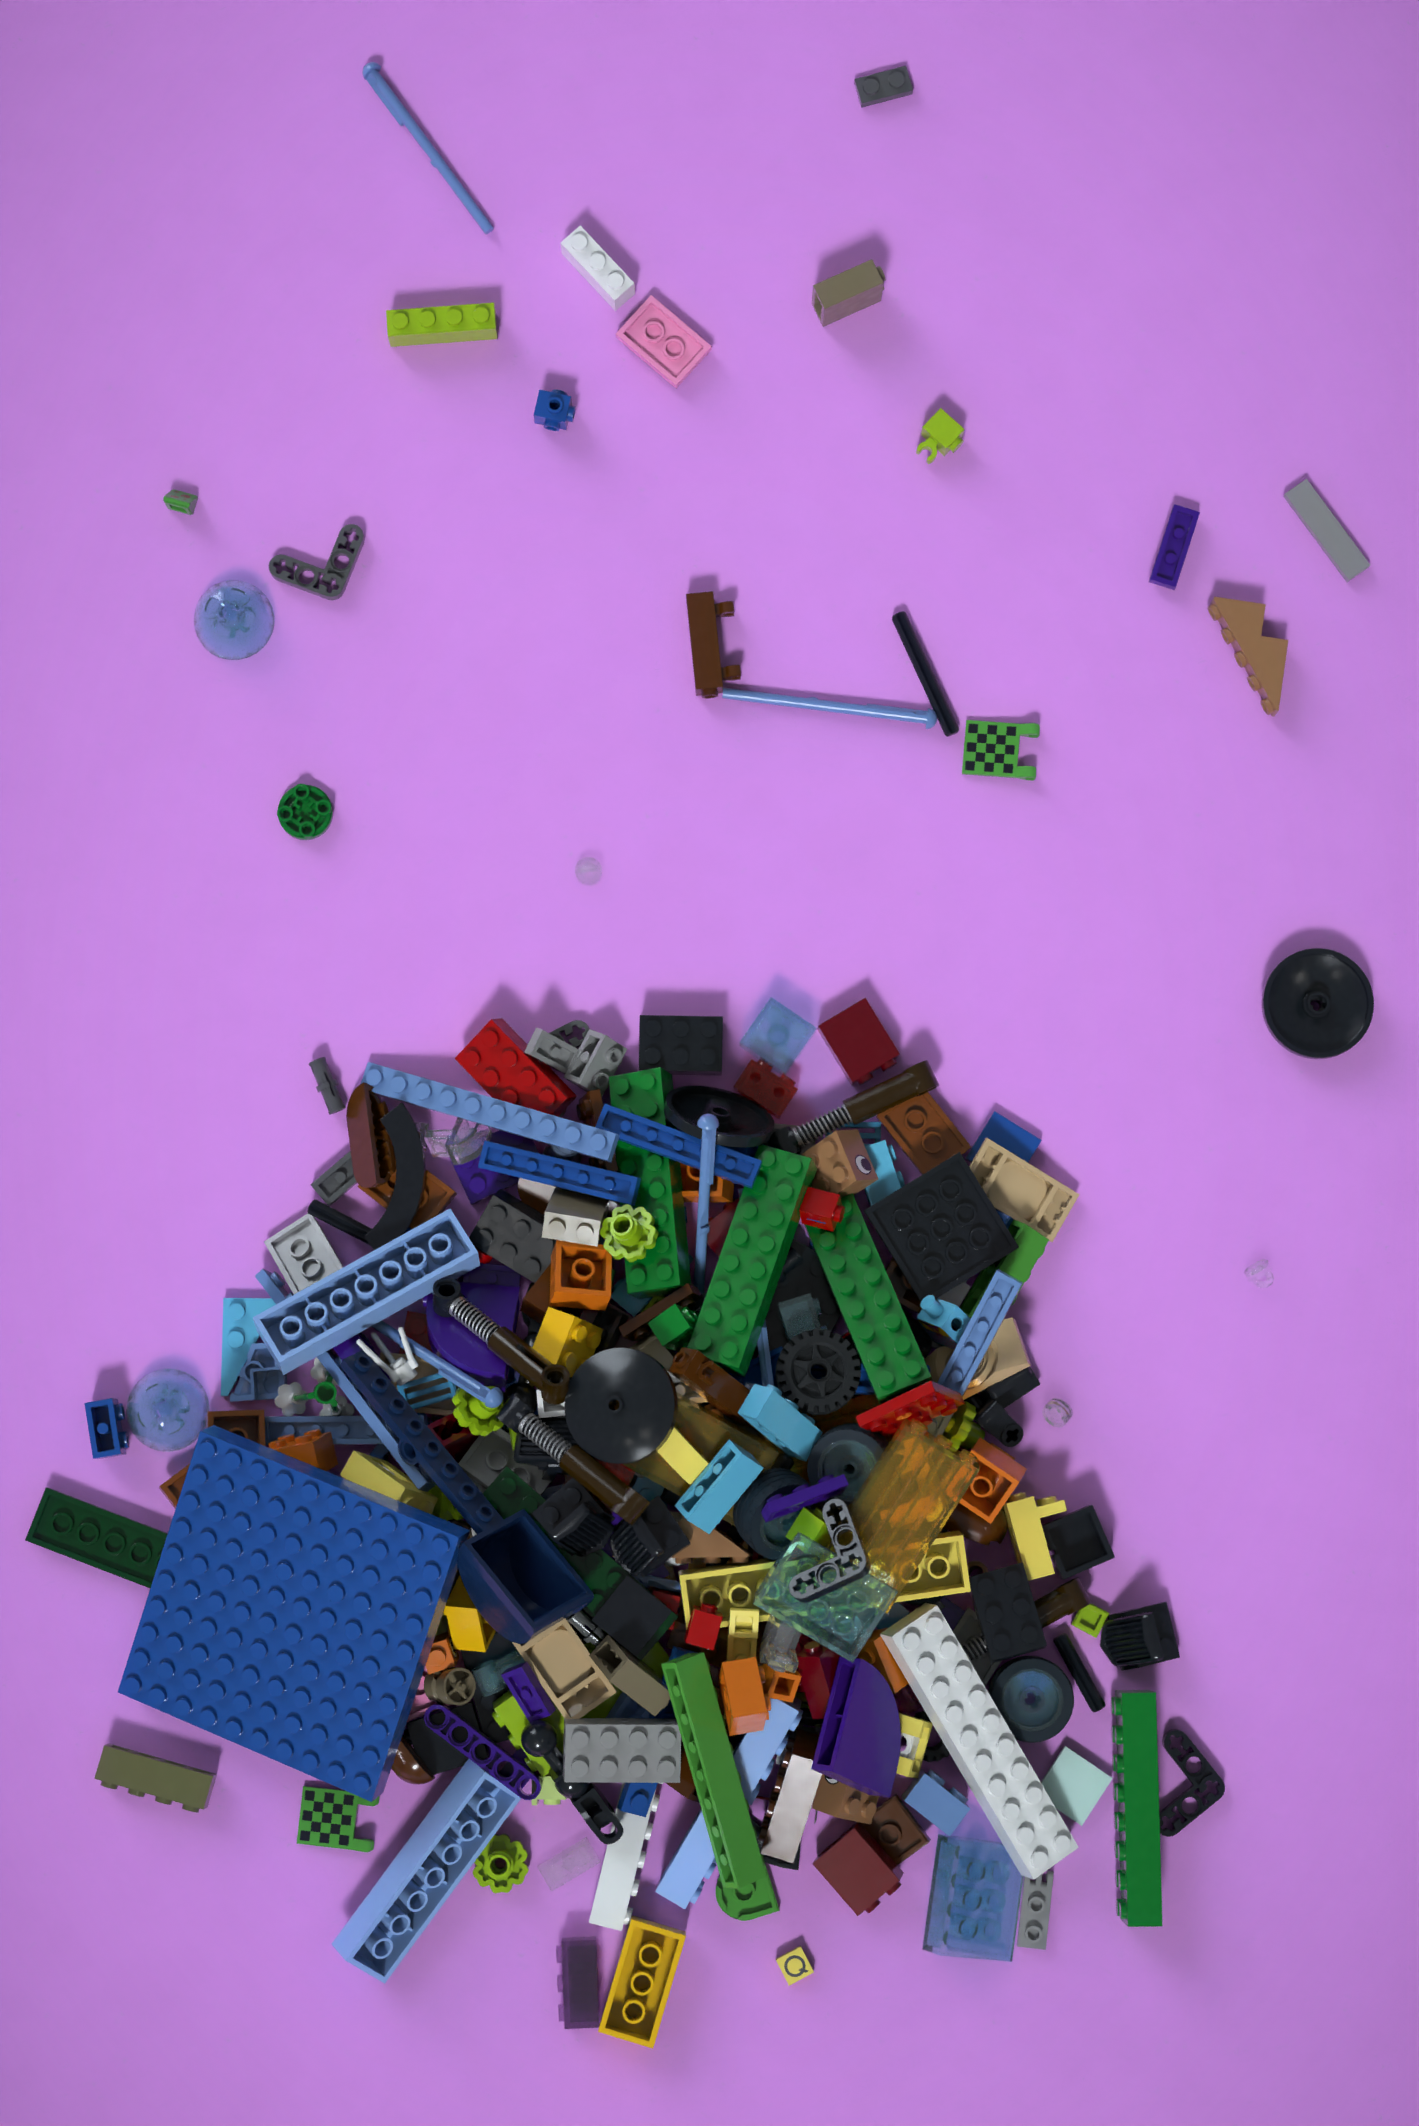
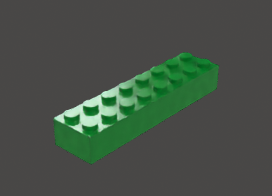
(660, 1189)
(752, 1260)
(869, 1305)
(1137, 1808)

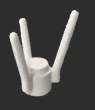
(398, 1370)

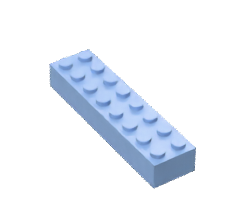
(366, 1291)
(754, 1761)
(425, 1872)

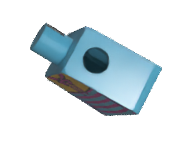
(938, 1317)

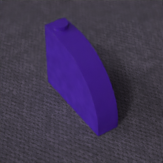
(461, 1346)
(860, 1730)

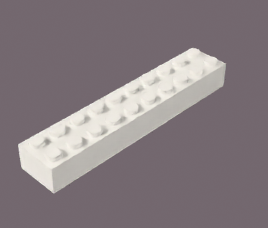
(979, 1740)

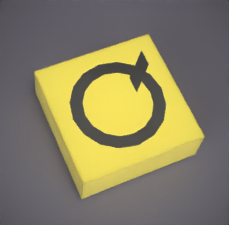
(794, 1965)

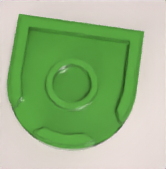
(749, 1901)

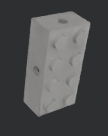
(621, 1750)

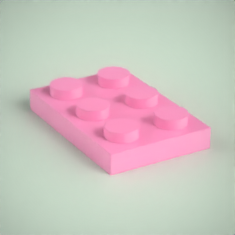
(663, 341)

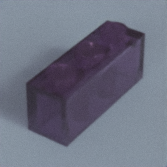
(578, 1982)

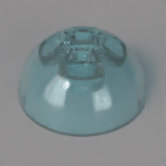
(241, 631)
(180, 1415)

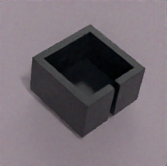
(1077, 1542)

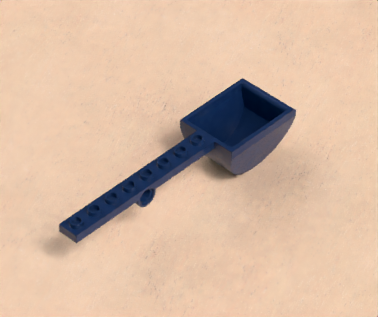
(510, 1564)

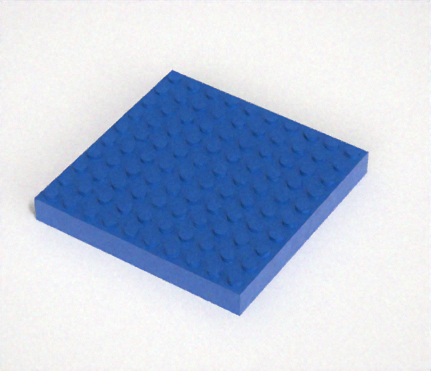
(292, 1612)

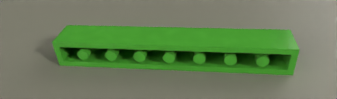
(714, 1770)

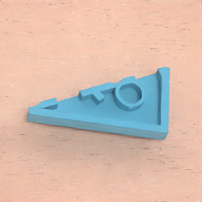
(238, 1335)

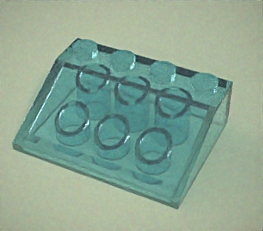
(836, 1620)
(973, 1900)

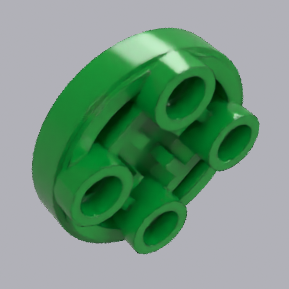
(305, 812)

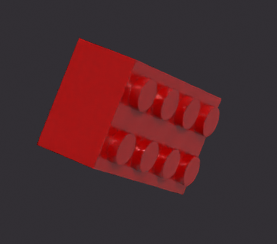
(509, 1074)

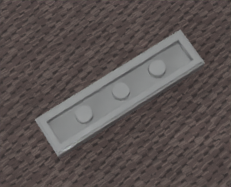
(1326, 530)

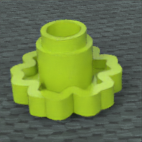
(629, 1233)
(474, 1413)
(962, 1429)
(501, 1878)

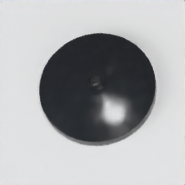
(1342, 997)
(740, 1119)
(645, 1405)

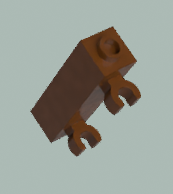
(705, 645)
(710, 1383)

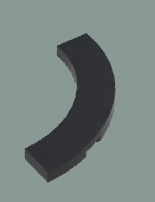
(409, 1178)

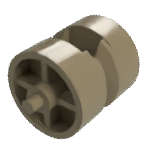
(450, 1686)

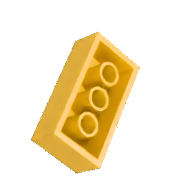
(642, 1981)

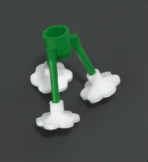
(292, 1398)

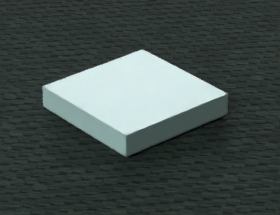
(1074, 1785)

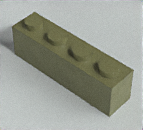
(156, 1777)

